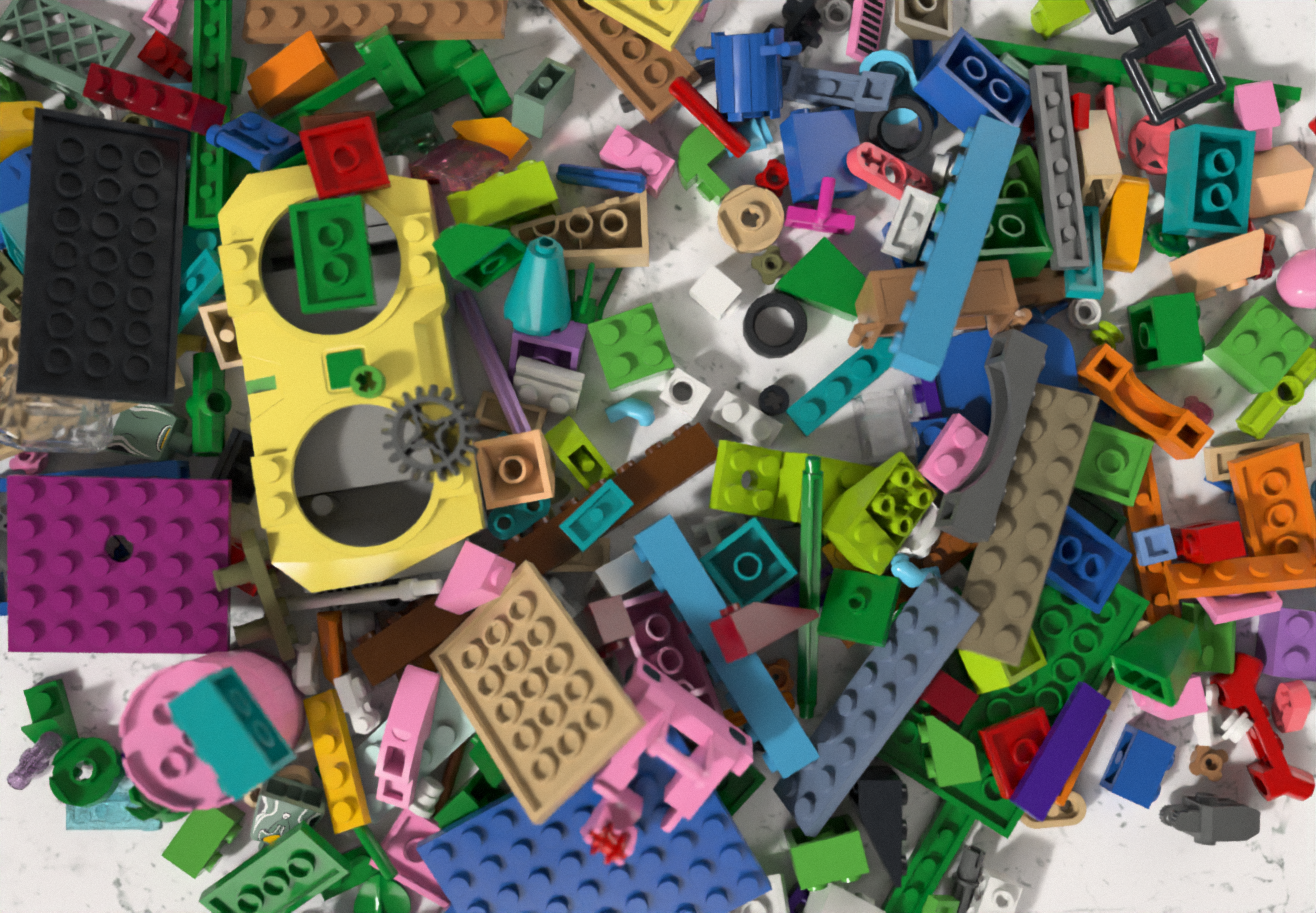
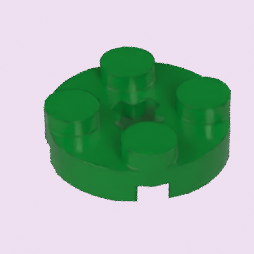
(67, 770)

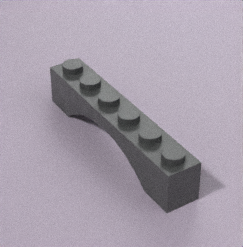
(1012, 375)

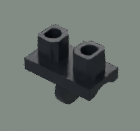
(801, 25)

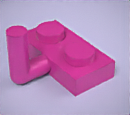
(823, 219)

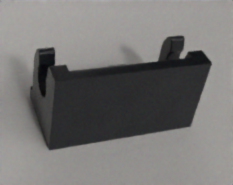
(236, 465)

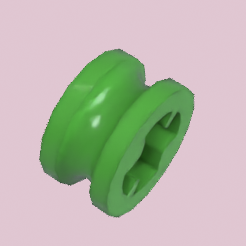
(358, 387)

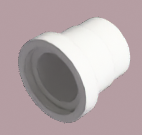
(426, 796)

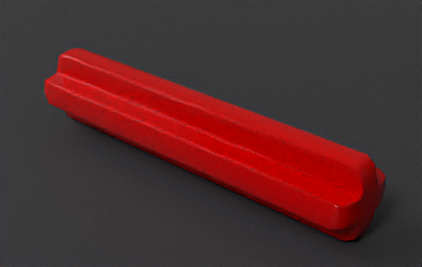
(709, 116)

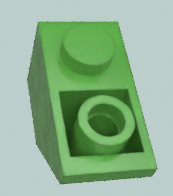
(951, 754)

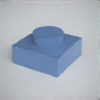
(1154, 545)

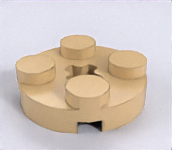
(731, 214)

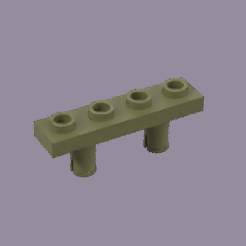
(255, 570)

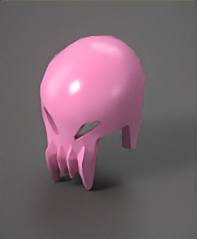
(1298, 280)

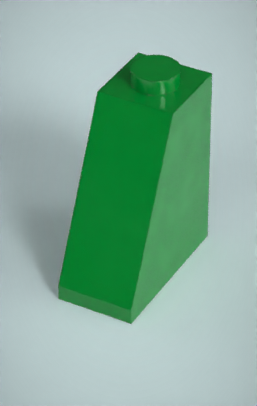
(824, 281)
(1159, 659)

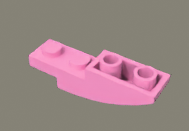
(405, 735)

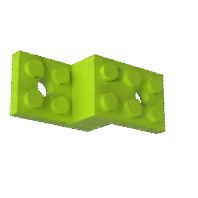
(774, 481)

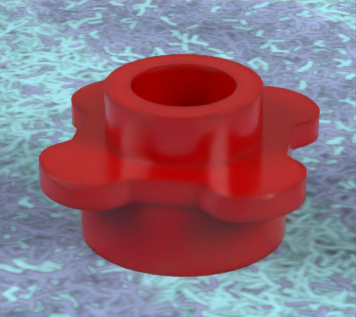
(773, 168)

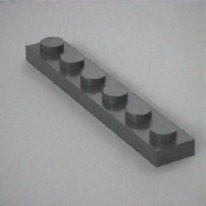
(1058, 167)

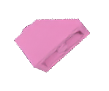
(474, 579)

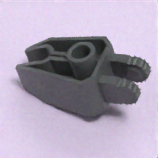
(1212, 819)

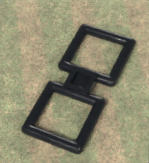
(1154, 30)

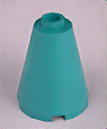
(540, 290)

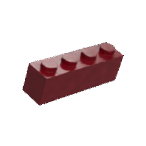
(153, 99)

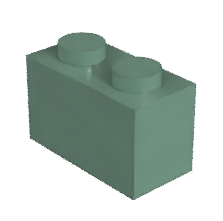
(543, 97)

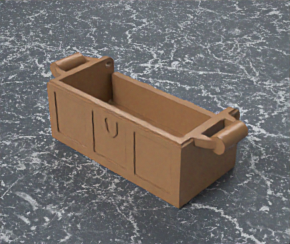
(988, 295)

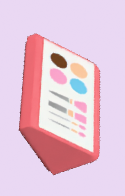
(1109, 100)

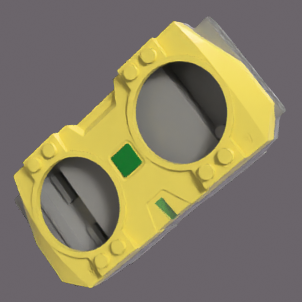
(319, 464)

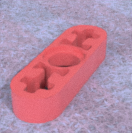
(875, 173)

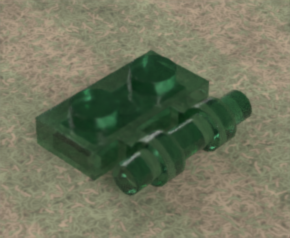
(415, 134)

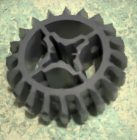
(416, 442)

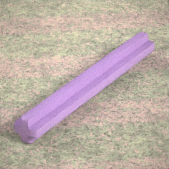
(492, 362)

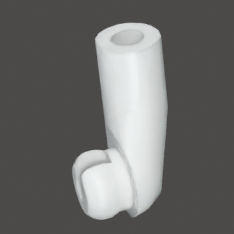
(1285, 232)

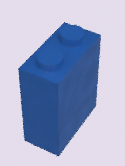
(818, 148)

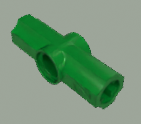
(207, 421)

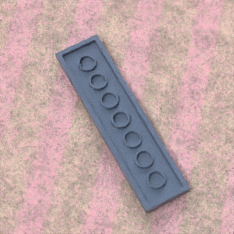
(876, 701)

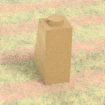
(1097, 161)

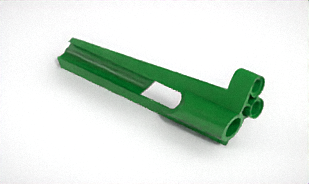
(446, 71)

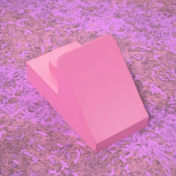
(1256, 111)

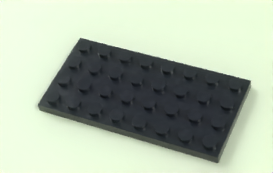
(102, 260)

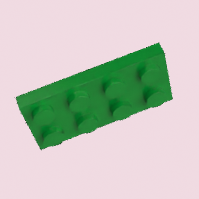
(279, 875)

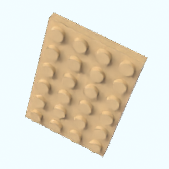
(536, 693)

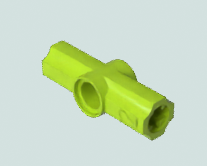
(1269, 407)

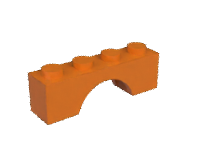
(1116, 384)

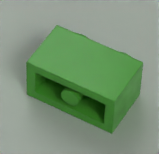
(201, 838)

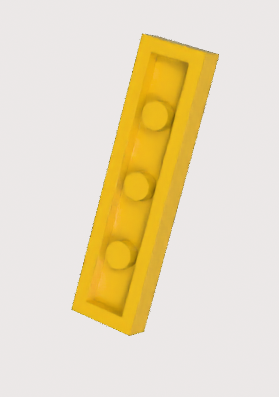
(336, 761)

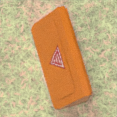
(332, 644)

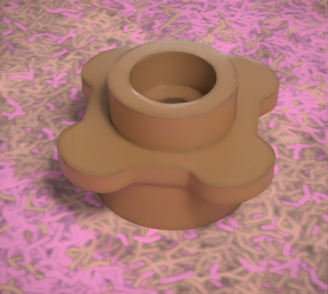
(1198, 762)

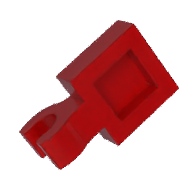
(165, 57)

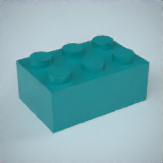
(1208, 182)
(230, 732)

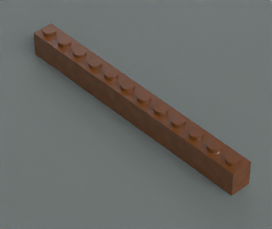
(546, 547)

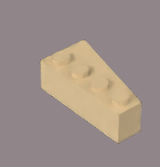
(605, 234)

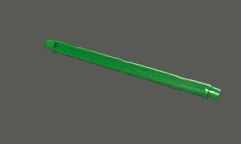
(809, 584)

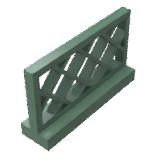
(48, 72)

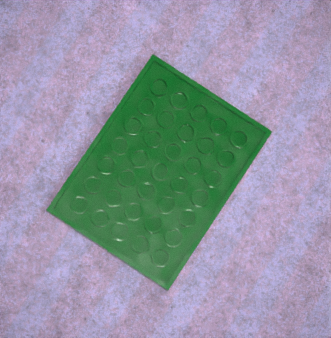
(1075, 649)

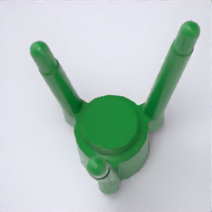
(584, 308)

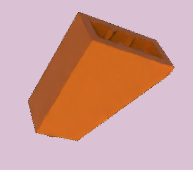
(292, 75)

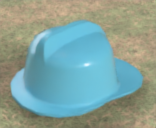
(897, 64)

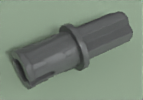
(967, 876)

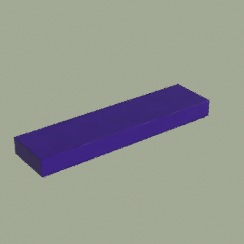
(1060, 751)

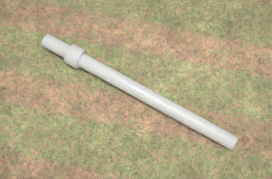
(406, 590)

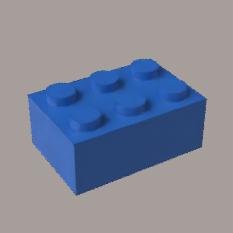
(972, 82)

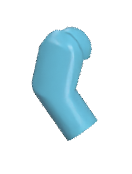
(633, 408)
(908, 572)

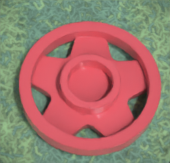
(1155, 144)

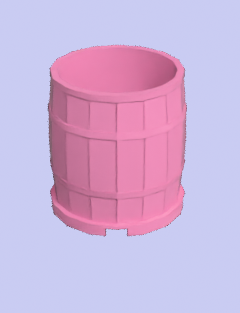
(163, 757)

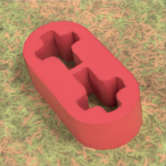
(1291, 706)

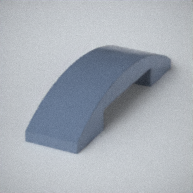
(828, 88)

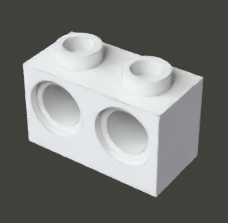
(995, 893)

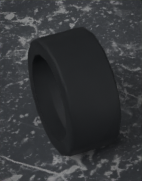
(927, 121)
(774, 300)

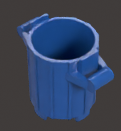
(749, 72)

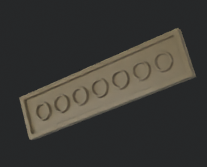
(1015, 561)

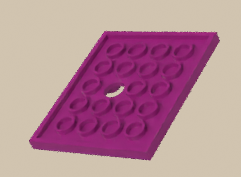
(80, 600)

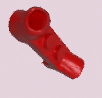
(1271, 772)

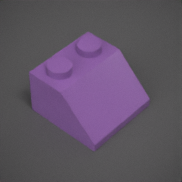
(558, 349)

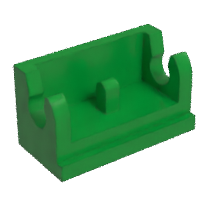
(390, 67)

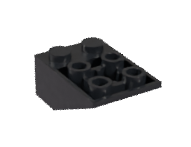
(878, 804)

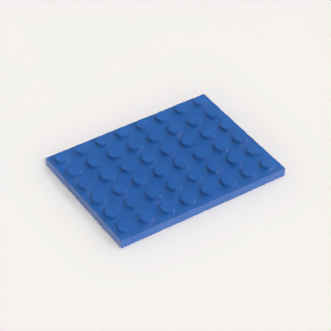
(510, 865)

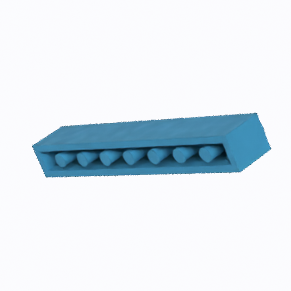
(955, 248)
(746, 679)

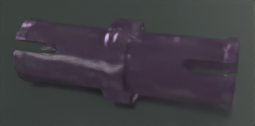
(34, 760)

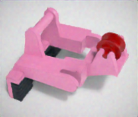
(662, 703)

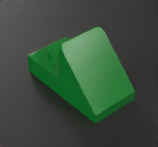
(49, 712)

